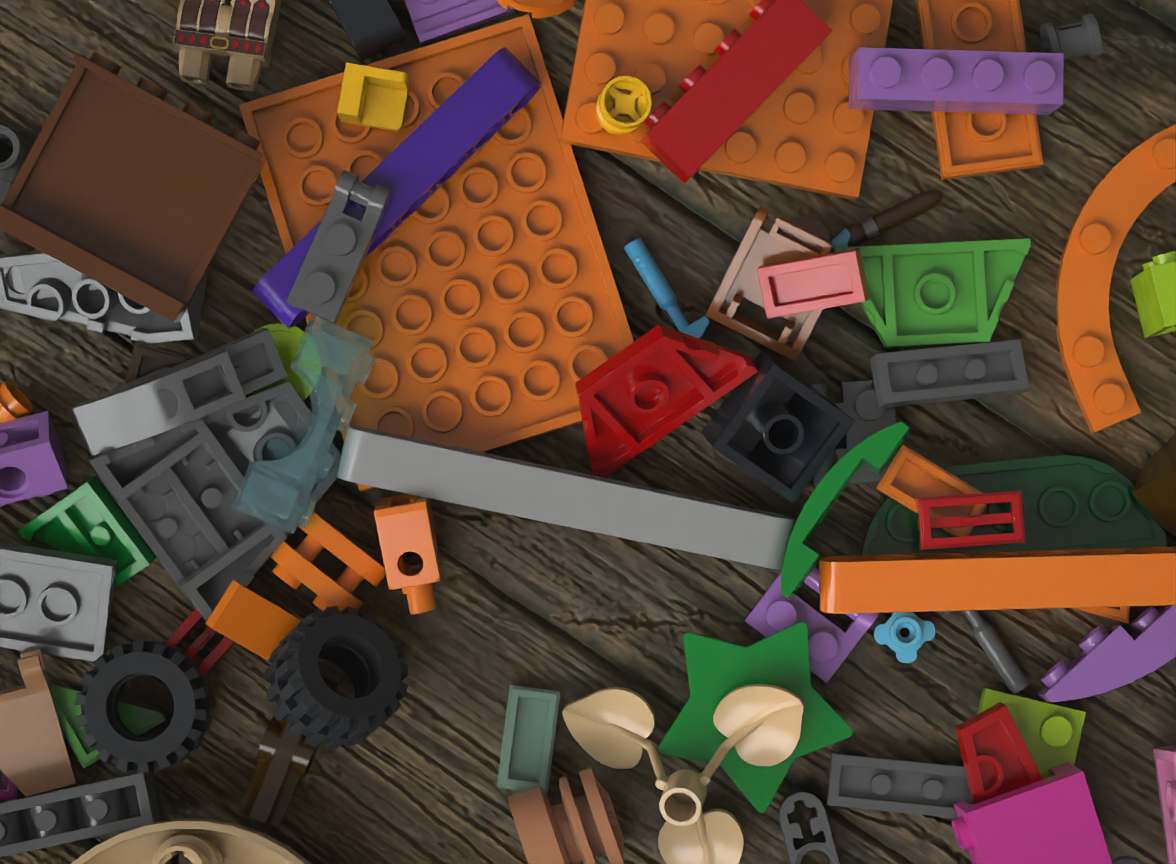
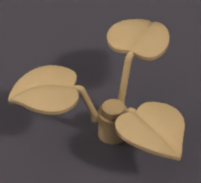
(755, 718)

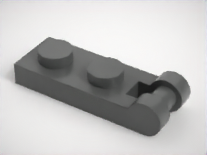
(339, 248)

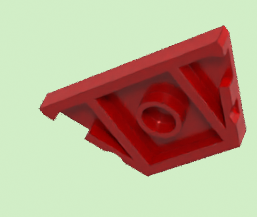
(652, 392)

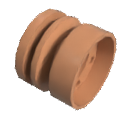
(570, 829)

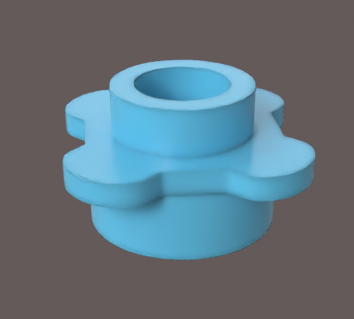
(906, 647)

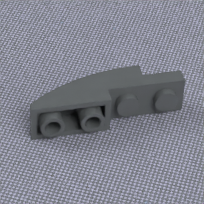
(179, 393)

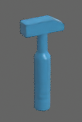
(661, 289)

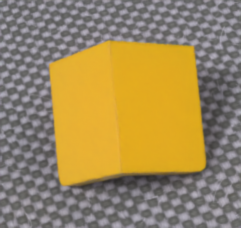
(373, 97)

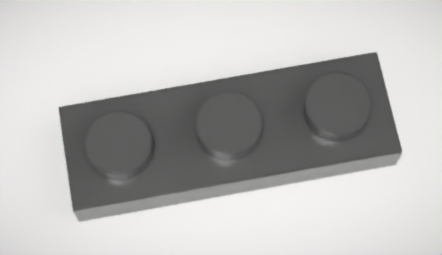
(949, 373)
(896, 785)

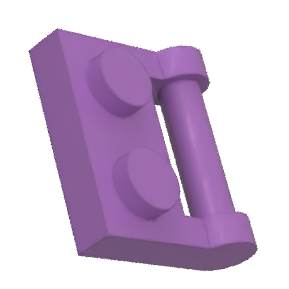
(826, 641)

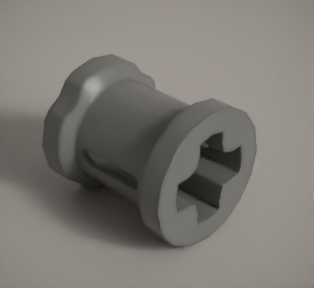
(1073, 38)

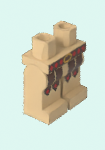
(227, 34)

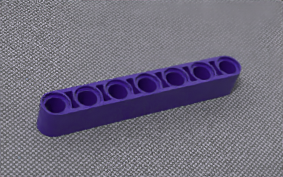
(420, 163)

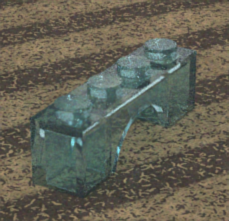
(329, 366)

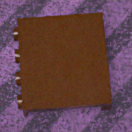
(131, 187)

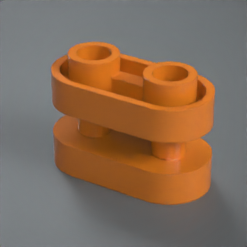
(297, 565)

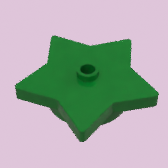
(722, 666)

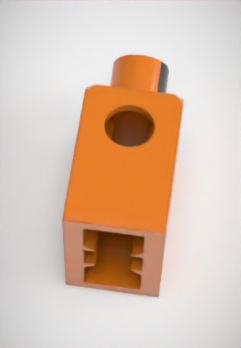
(408, 526)

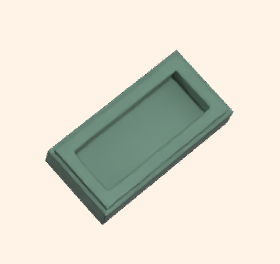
(528, 738)

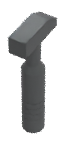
(996, 651)

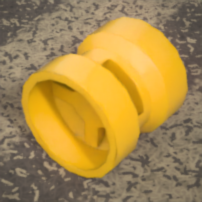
(629, 98)

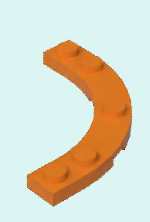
(1086, 278)

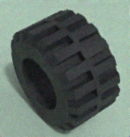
(366, 657)
(101, 713)

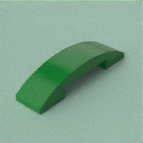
(873, 453)

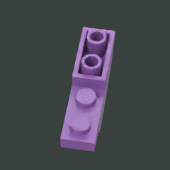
(1114, 657)

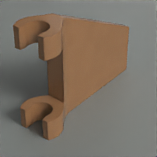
(31, 733)

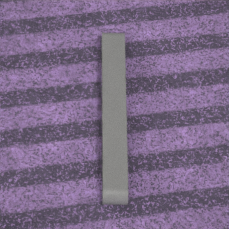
(564, 497)

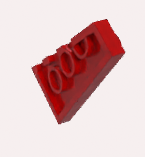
(994, 754)

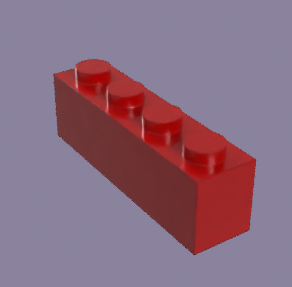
(734, 86)

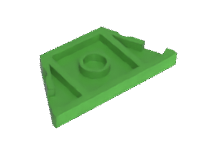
(939, 290)

